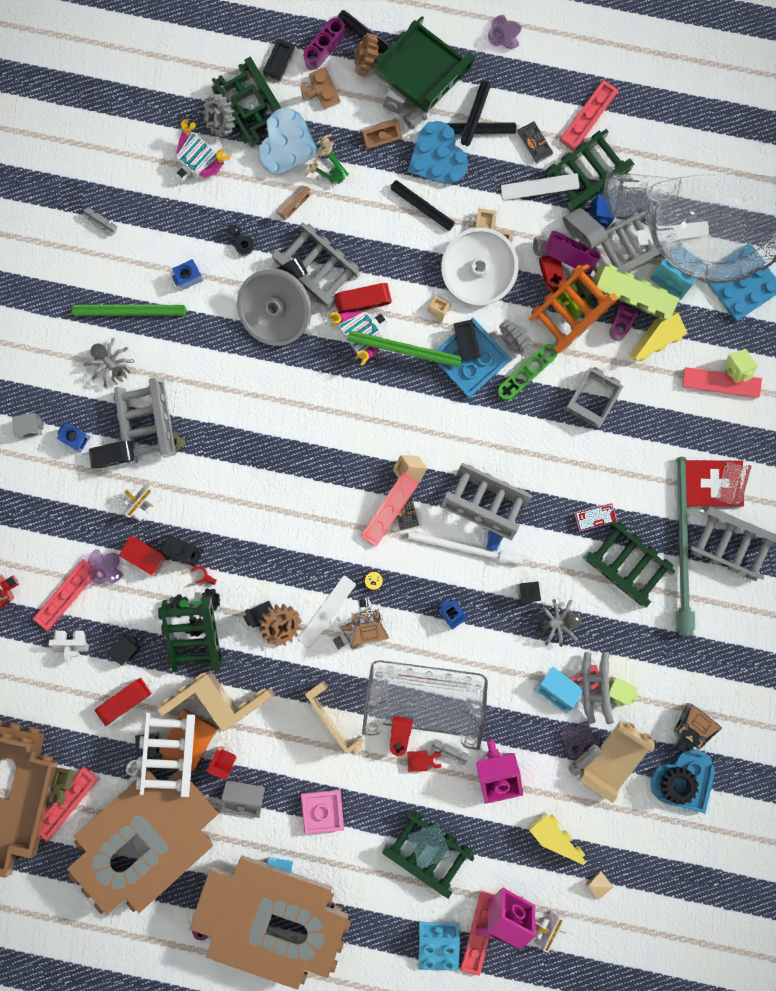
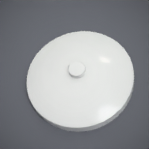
(480, 266)

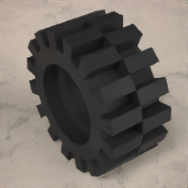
(690, 791)

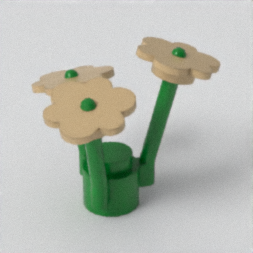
(338, 172)

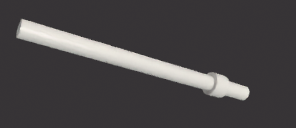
(502, 557)

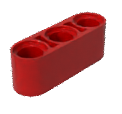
(363, 298)
(122, 701)

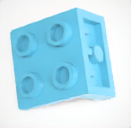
(672, 279)
(439, 946)

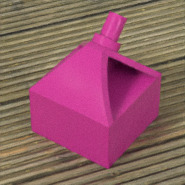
(499, 775)
(510, 919)

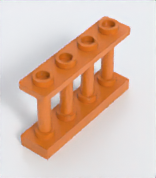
(591, 314)

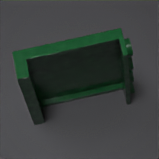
(421, 66)

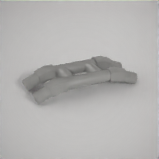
(604, 679)

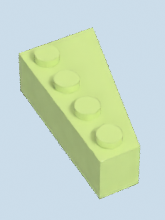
(634, 292)

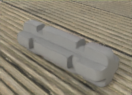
(99, 221)
(450, 751)
(584, 760)

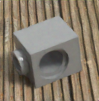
(27, 425)

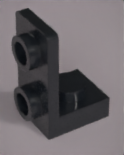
(255, 614)

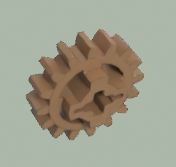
(366, 54)
(280, 624)

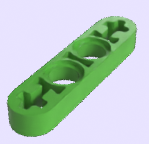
(525, 370)

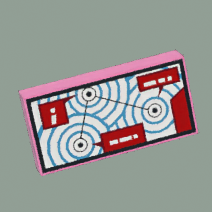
(595, 517)

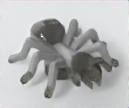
(108, 361)
(559, 622)

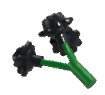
(182, 602)

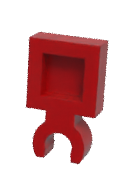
(419, 760)

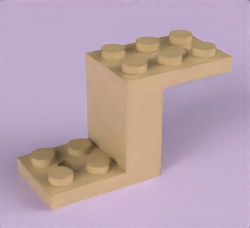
(215, 701)

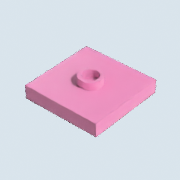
(322, 812)

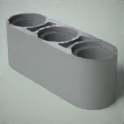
(585, 228)

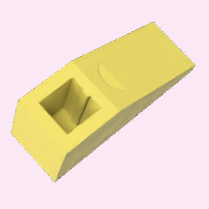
(658, 335)
(552, 838)

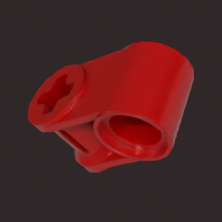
(551, 269)
(400, 732)

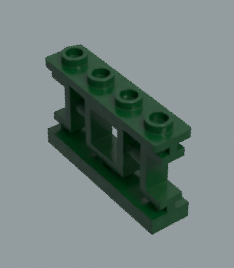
(263, 95)

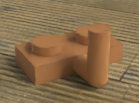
(323, 89)

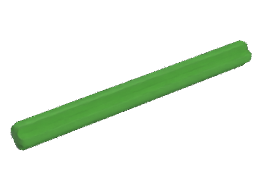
(129, 310)
(403, 348)

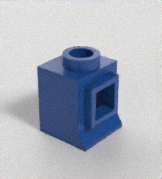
(457, 620)

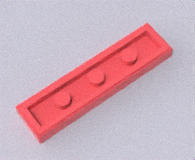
(588, 115)
(720, 383)
(389, 509)
(64, 596)
(59, 812)
(477, 945)

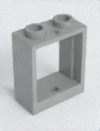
(583, 413)

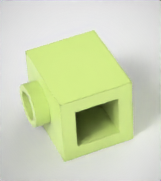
(740, 366)
(622, 692)

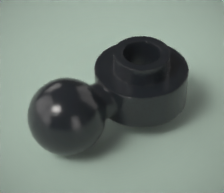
(234, 232)

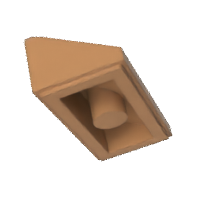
(381, 133)
(293, 202)

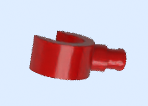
(207, 578)

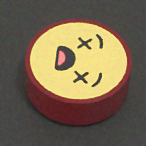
(373, 580)

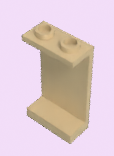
(311, 695)
(618, 759)

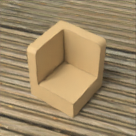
(411, 466)

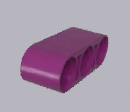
(324, 35)
(570, 251)

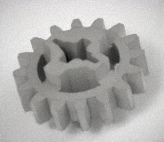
(218, 115)
(515, 338)

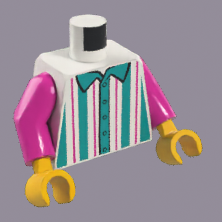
(197, 156)
(360, 323)

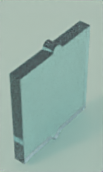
(429, 845)

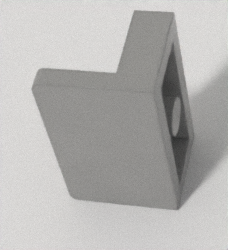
(242, 799)

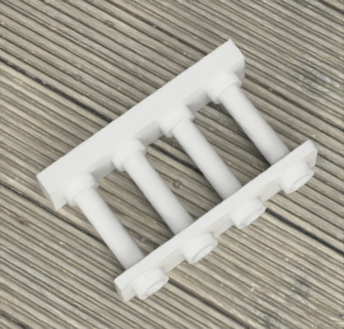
(183, 765)

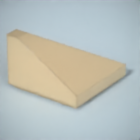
(438, 308)
(599, 885)

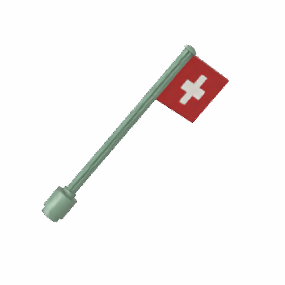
(697, 487)

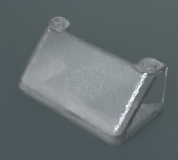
(431, 696)

